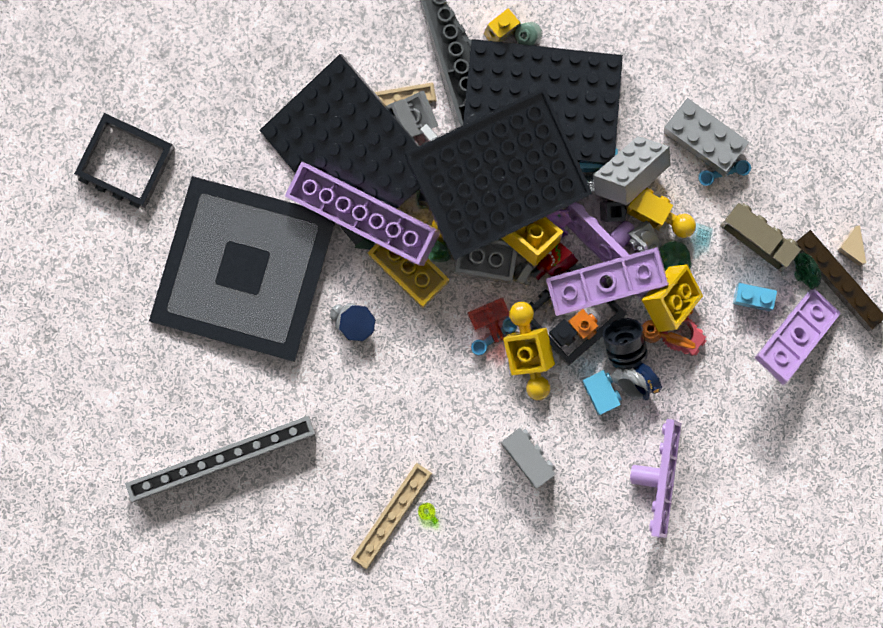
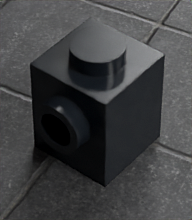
(612, 211)
(563, 334)

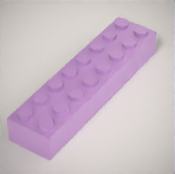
(362, 213)

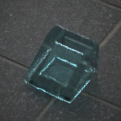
(701, 235)

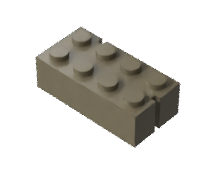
(760, 236)

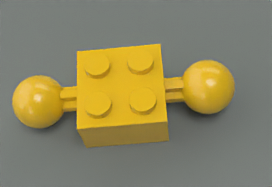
(657, 211)
(529, 351)

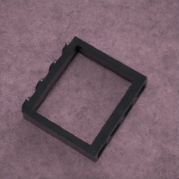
(119, 194)
(544, 296)

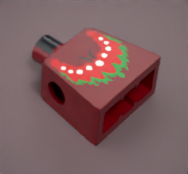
(555, 262)

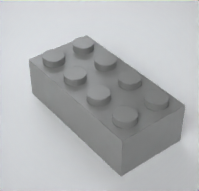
(706, 137)
(632, 170)

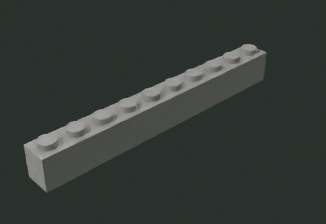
(220, 459)

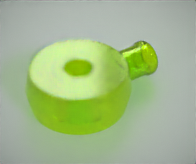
(431, 515)

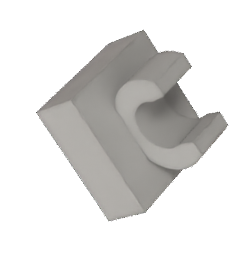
(521, 273)

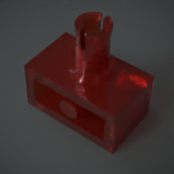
(489, 317)

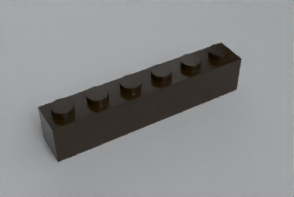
(841, 282)

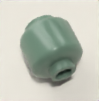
(528, 33)

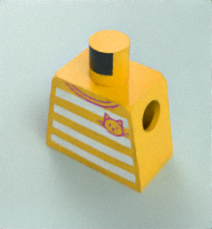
(502, 26)

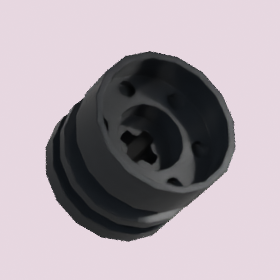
(625, 343)

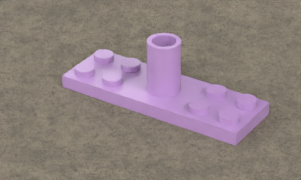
(603, 245)
(589, 286)
(797, 336)
(661, 478)

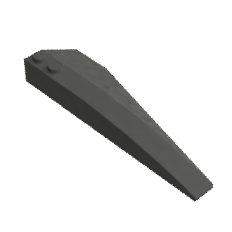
(451, 52)

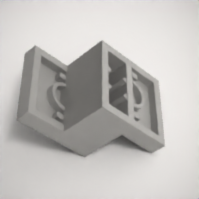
(414, 113)

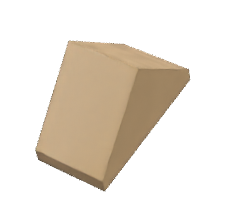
(853, 247)

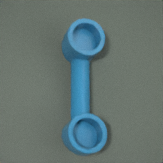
(741, 167)
(479, 347)

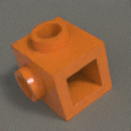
(584, 324)

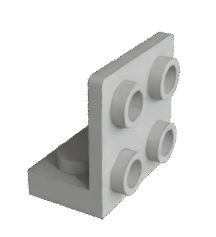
(644, 237)

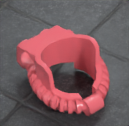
(696, 337)

